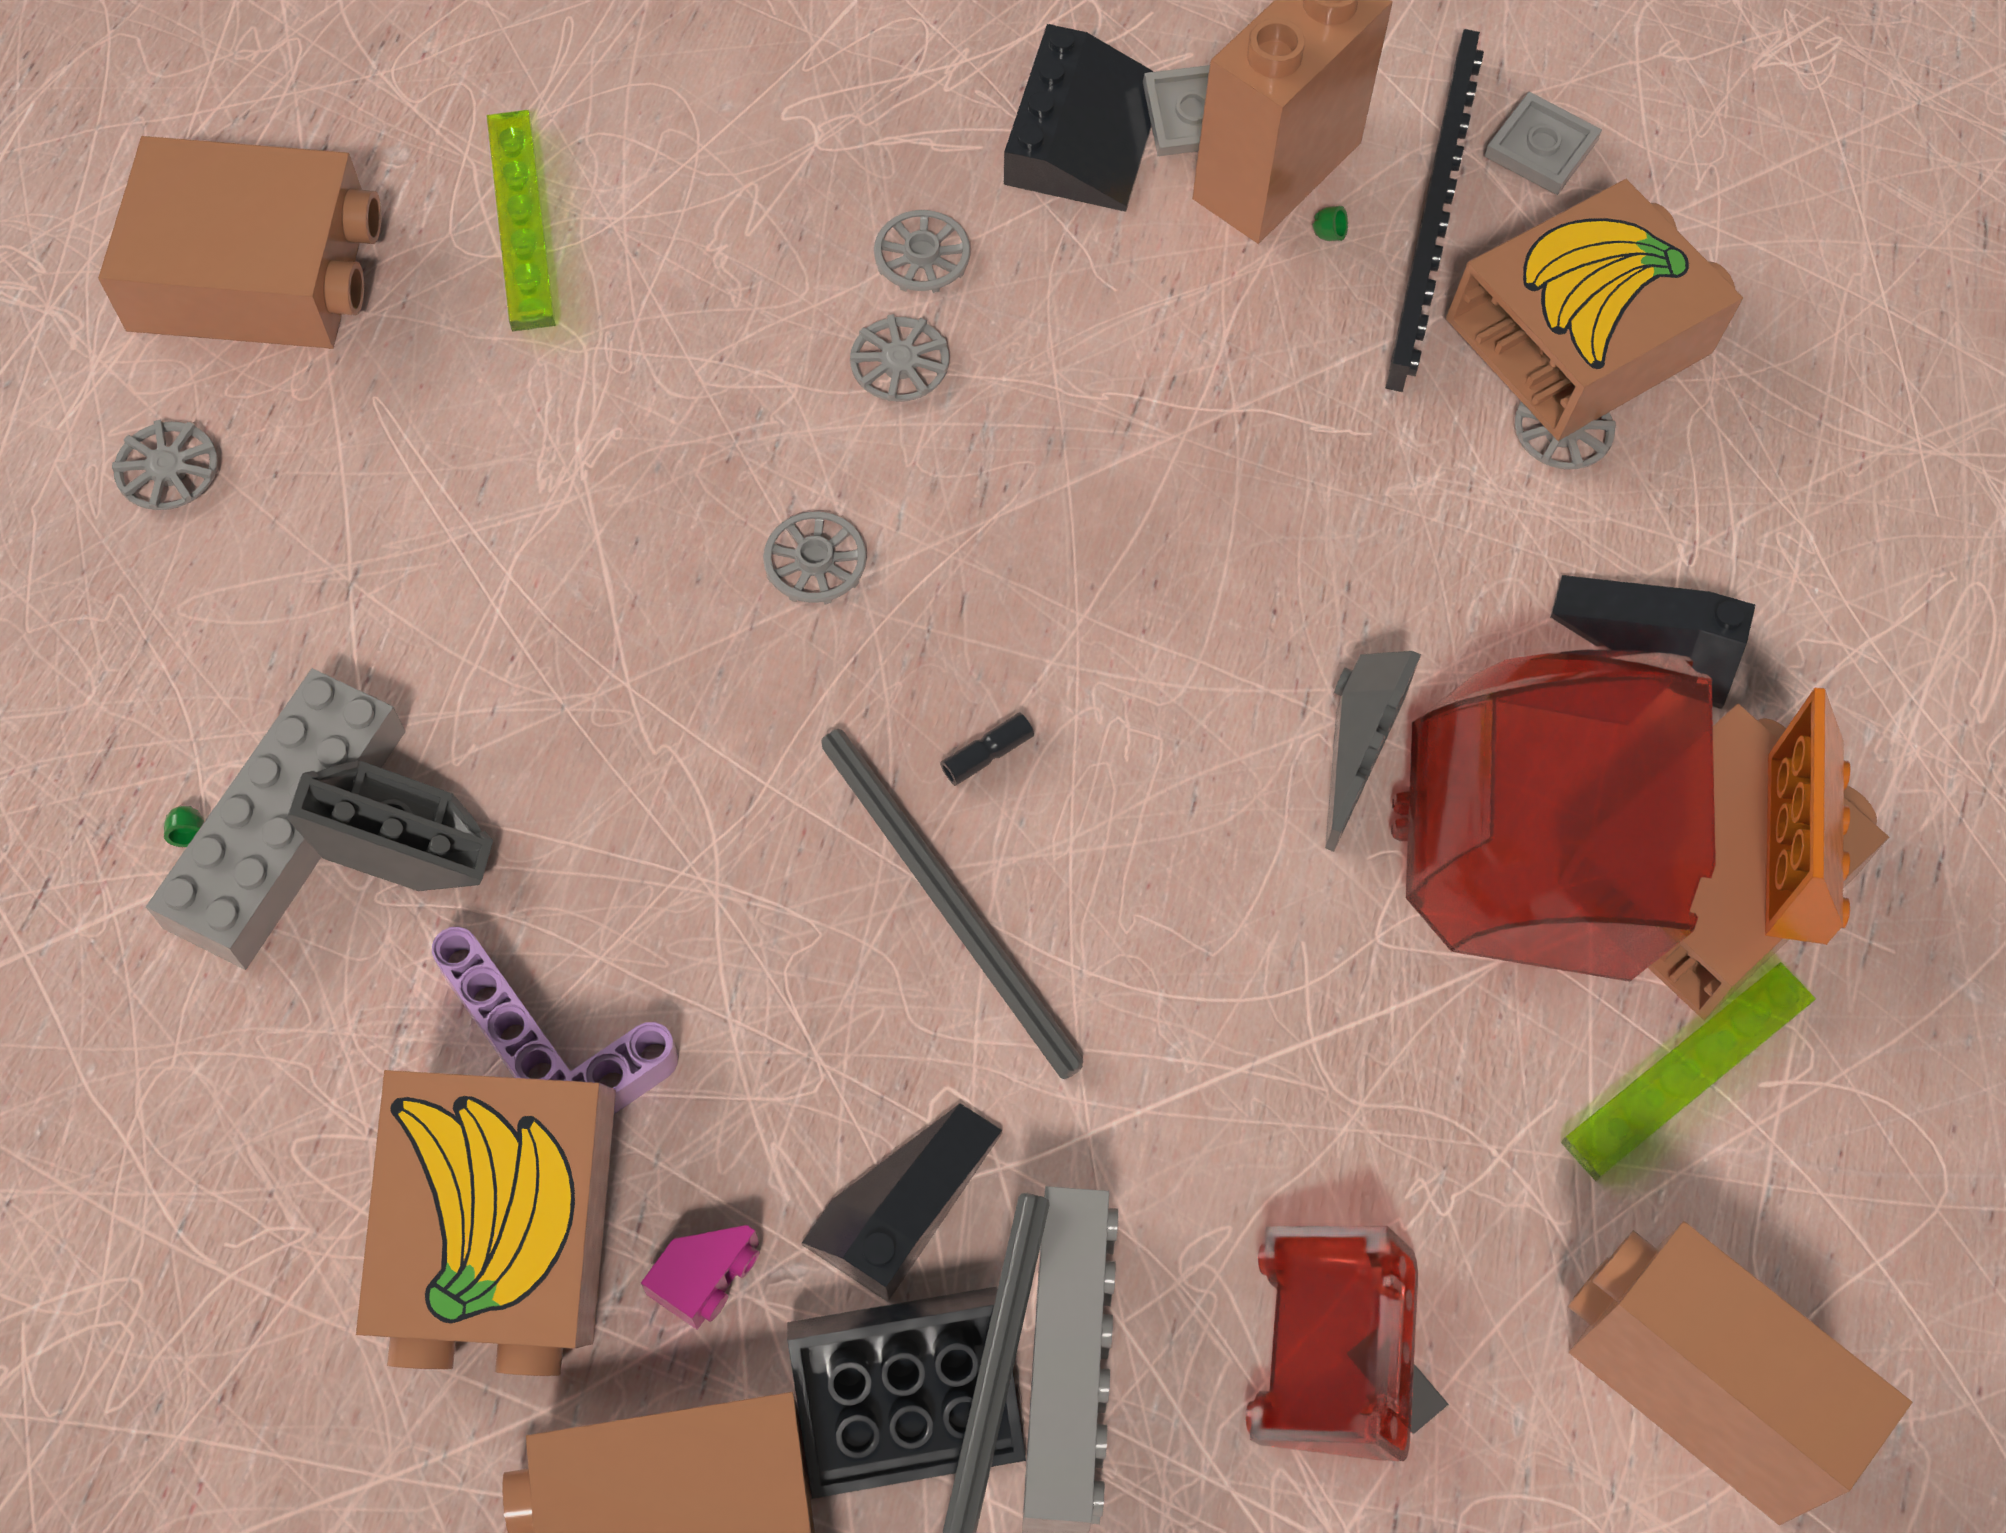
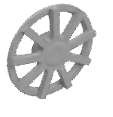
(922, 251)
(899, 357)
(1570, 441)
(165, 464)
(815, 558)

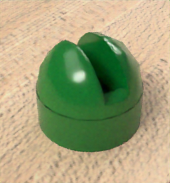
(1331, 223)
(182, 825)

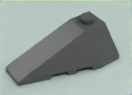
(1363, 721)

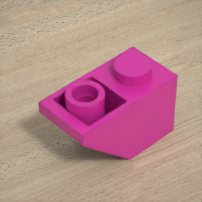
(698, 1270)

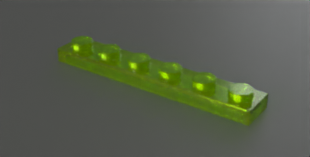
(520, 221)
(1687, 1071)

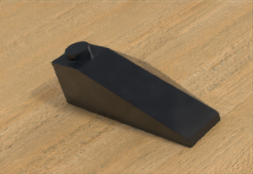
(1659, 620)
(894, 1210)

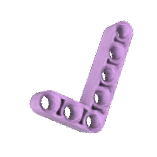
(531, 1045)

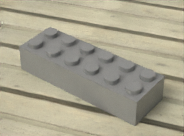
(247, 854)
(1066, 1370)

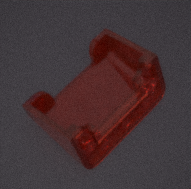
(1339, 1342)

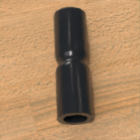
(992, 745)

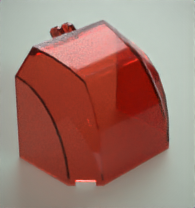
(1563, 810)

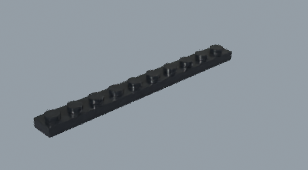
(1435, 220)

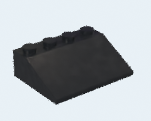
(1079, 122)
(893, 1391)

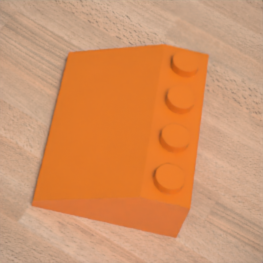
(1807, 827)

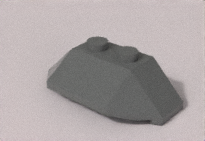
(390, 827)

